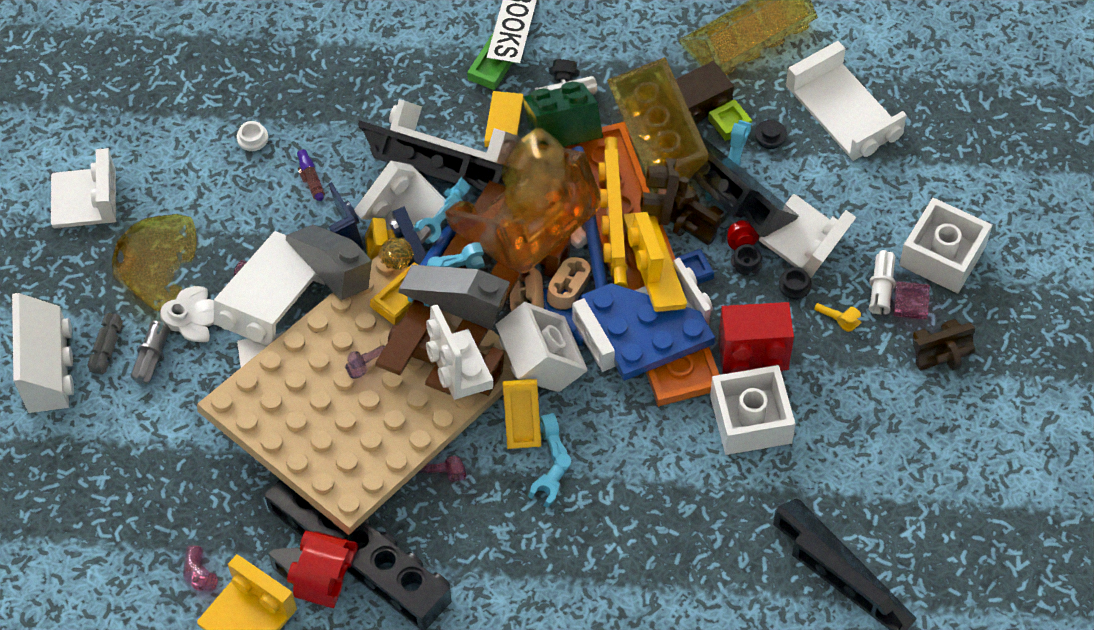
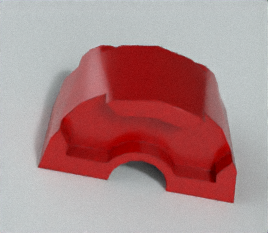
(321, 568)

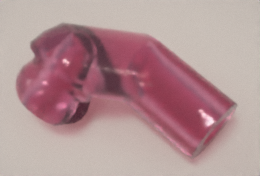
(195, 573)

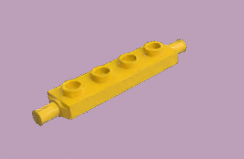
(612, 223)

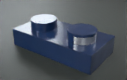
(403, 227)

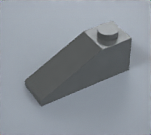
(334, 259)
(458, 291)

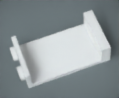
(842, 103)
(405, 118)
(263, 291)
(596, 338)

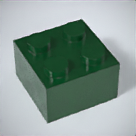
(565, 113)

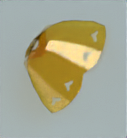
(530, 178)
(152, 257)

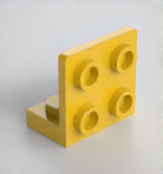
(249, 601)

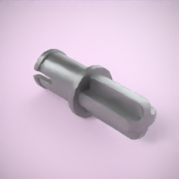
(149, 353)

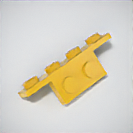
(654, 262)

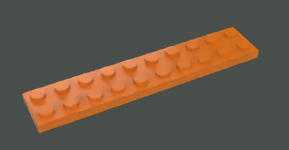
(687, 375)

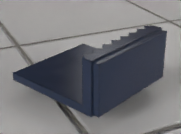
(348, 225)

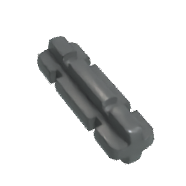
(105, 343)

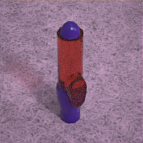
(309, 175)

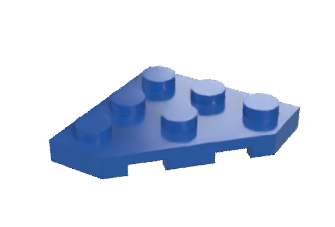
(643, 336)

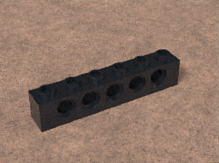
(417, 606)

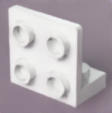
(399, 187)
(85, 195)
(809, 238)
(457, 357)

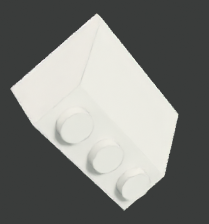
(41, 354)

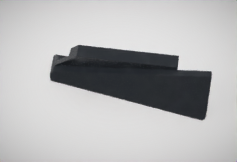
(430, 157)
(742, 193)
(838, 566)

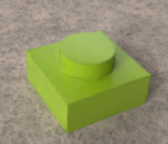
(725, 117)

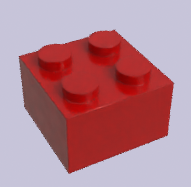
(755, 336)

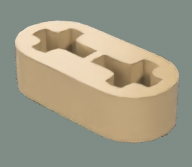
(563, 280)
(530, 291)

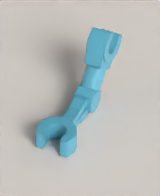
(738, 140)
(452, 196)
(469, 256)
(550, 483)

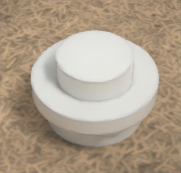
(252, 136)

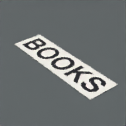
(511, 30)

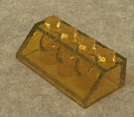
(747, 31)
(658, 118)

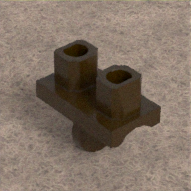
(669, 191)
(697, 220)
(944, 346)

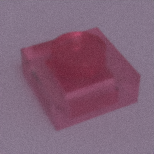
(911, 300)

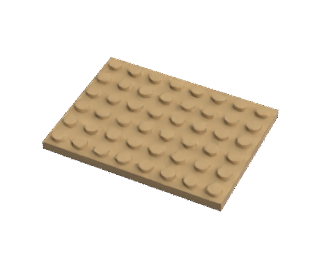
(338, 436)

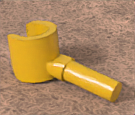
(847, 321)

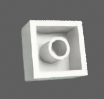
(945, 245)
(541, 347)
(752, 410)

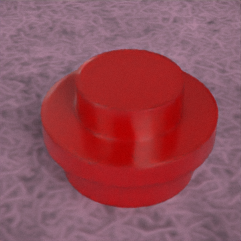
(741, 233)

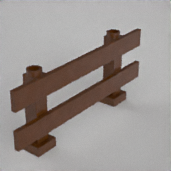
(411, 334)

